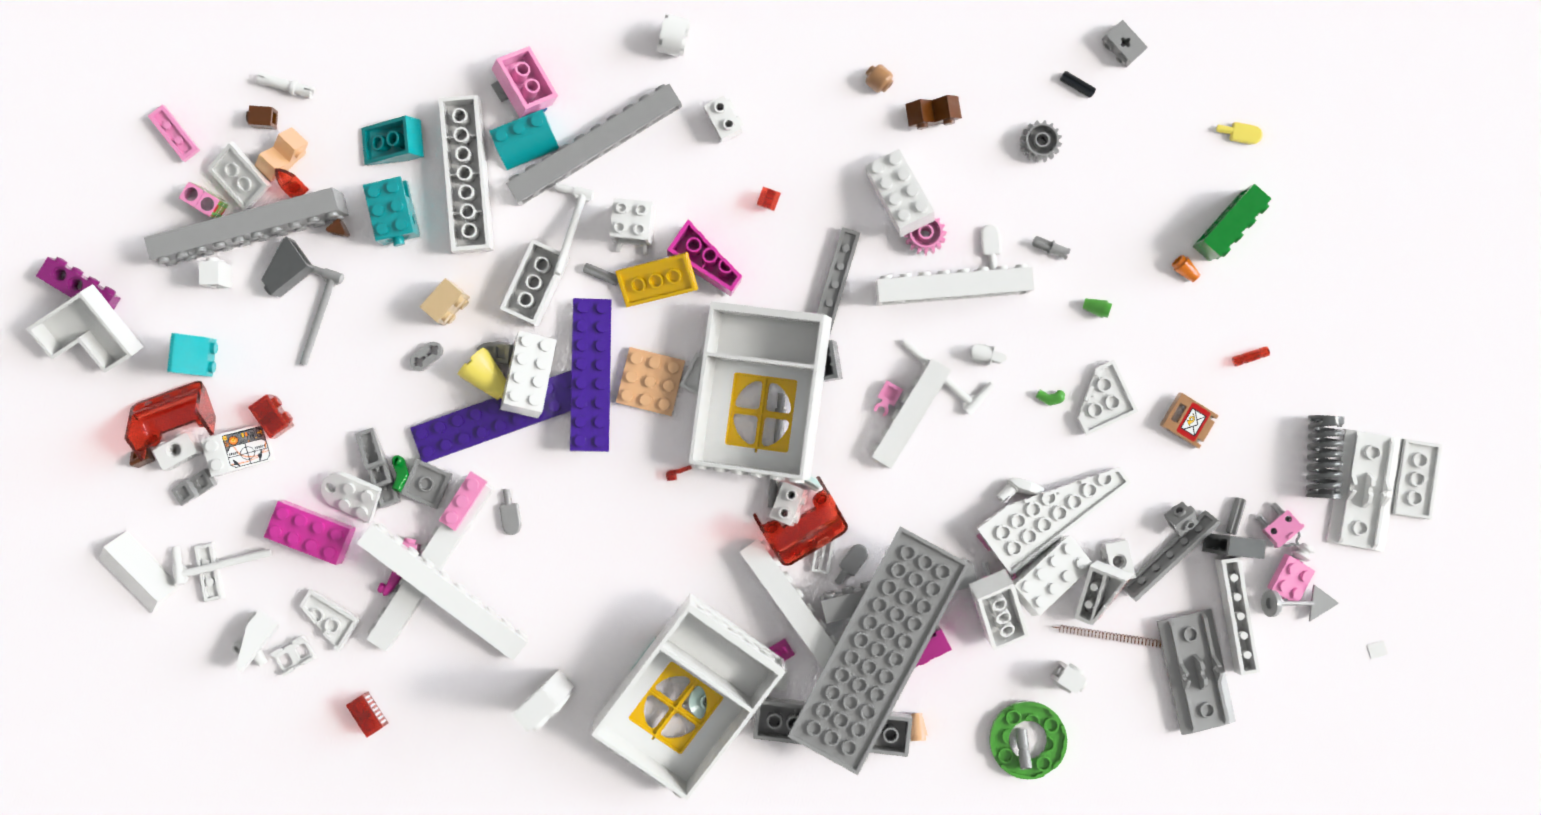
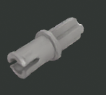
(1051, 247)

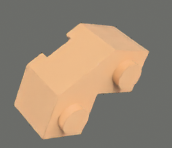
(284, 154)

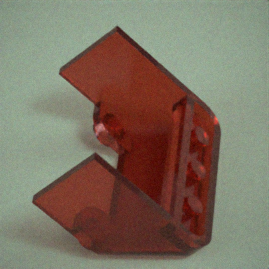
(167, 412)
(811, 532)

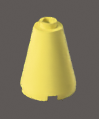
(484, 374)

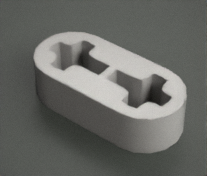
(423, 352)

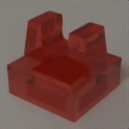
(768, 199)

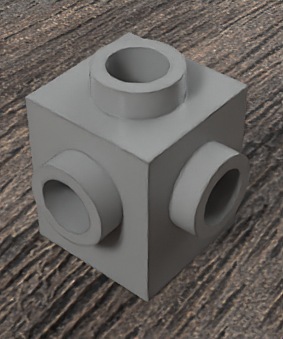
(1181, 518)

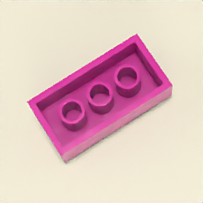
(309, 532)

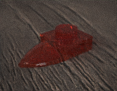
(290, 183)

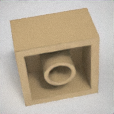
(445, 302)

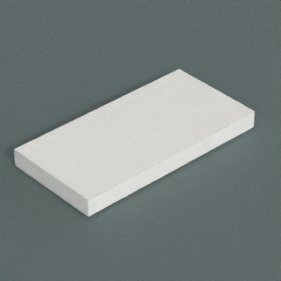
(1416, 479)

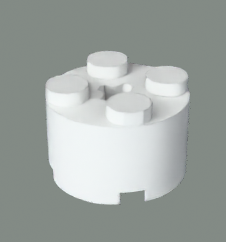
(672, 34)

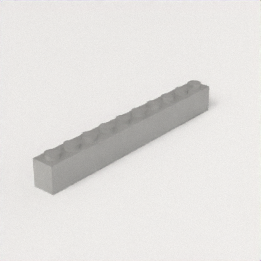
(594, 144)

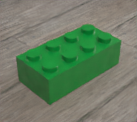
(1232, 222)

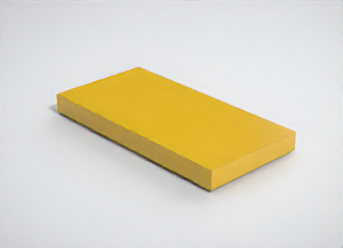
(656, 279)

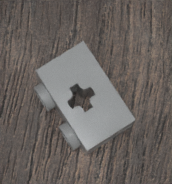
(1121, 34)

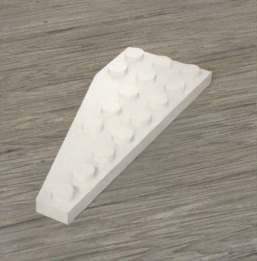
(1034, 523)

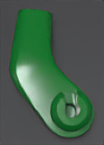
(401, 472)

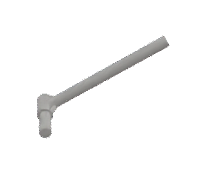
(332, 278)

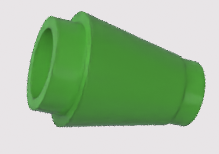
(1097, 307)

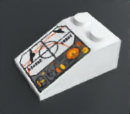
(237, 450)

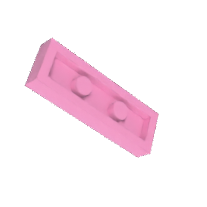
(173, 133)
(463, 501)

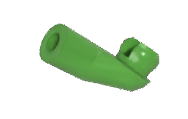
(1052, 399)

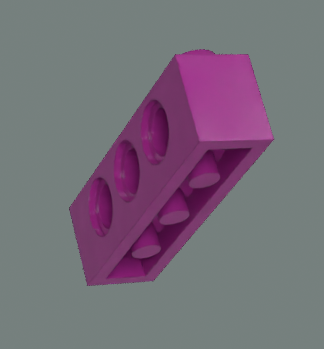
(51, 273)

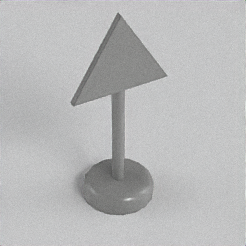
(1320, 603)

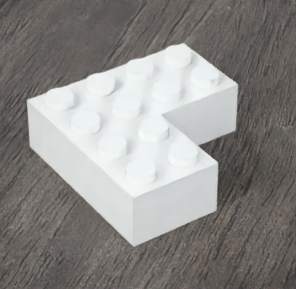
(90, 322)

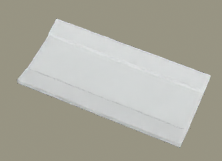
(1367, 490)

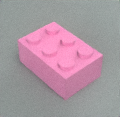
(524, 82)

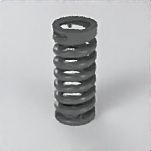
(1320, 425)

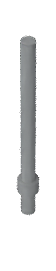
(777, 435)

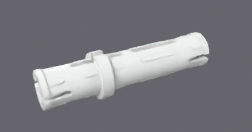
(293, 87)

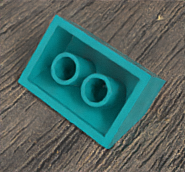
(524, 139)

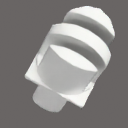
(986, 354)

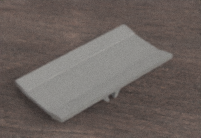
(1196, 672)

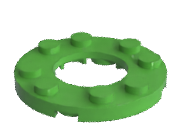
(1055, 739)

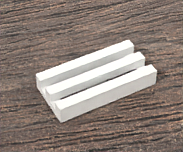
(819, 570)

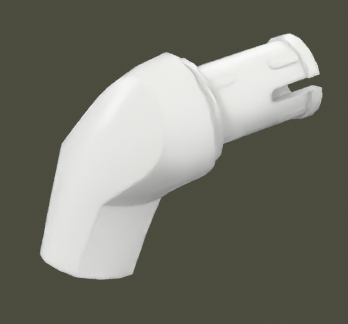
(1018, 485)

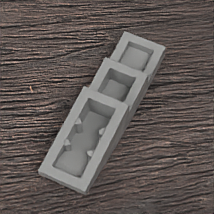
(377, 466)

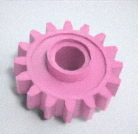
(927, 243)

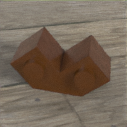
(938, 111)

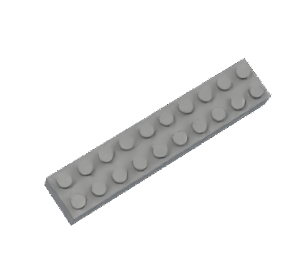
(246, 226)

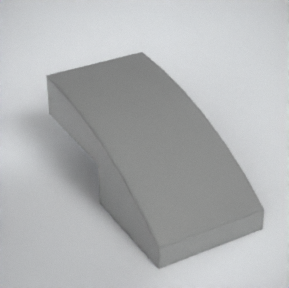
(194, 487)

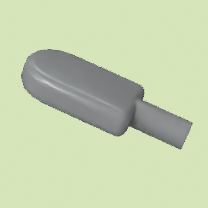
(510, 515)
(852, 562)

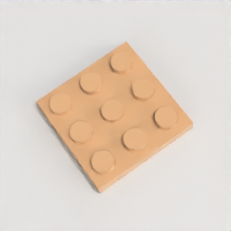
(650, 381)

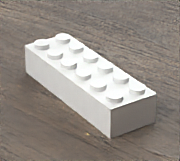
(544, 702)

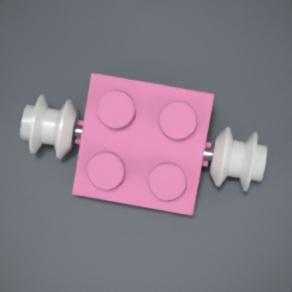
(1292, 575)

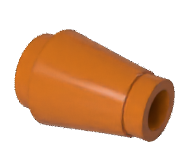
(1186, 268)

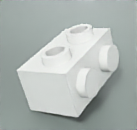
(723, 118)
(785, 502)
(1069, 677)

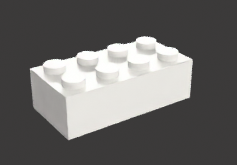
(900, 192)
(533, 283)
(528, 374)
(1051, 575)
(999, 609)

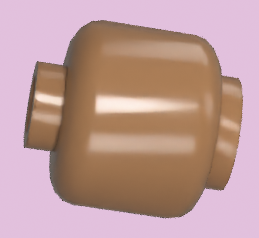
(879, 78)

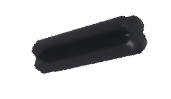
(1078, 84)

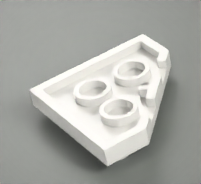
(1105, 399)

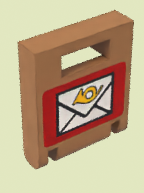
(1193, 422)

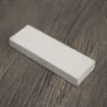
(210, 581)

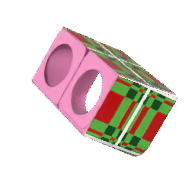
(219, 206)

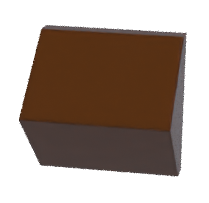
(338, 228)
(135, 462)

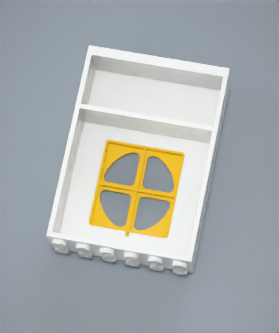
(766, 348)
(721, 660)

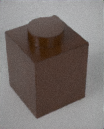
(262, 117)

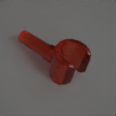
(672, 474)

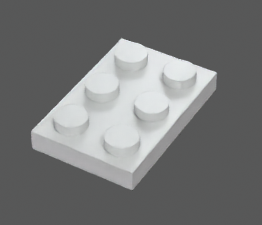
(239, 176)

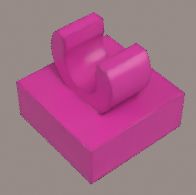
(782, 649)

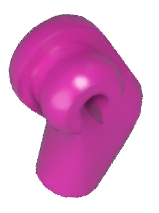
(392, 582)

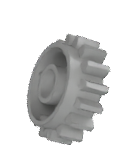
(1043, 131)

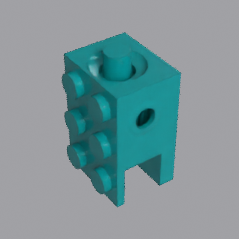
(391, 211)

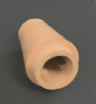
(918, 729)

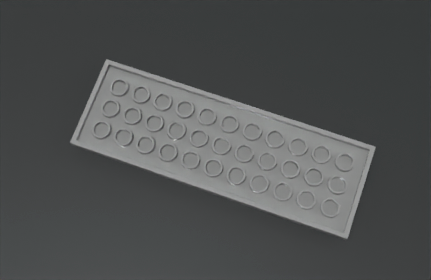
(878, 650)

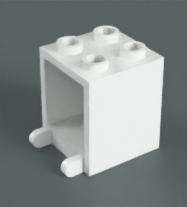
(632, 223)

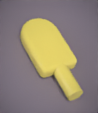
(1242, 133)

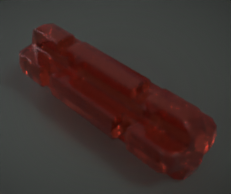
(1251, 356)

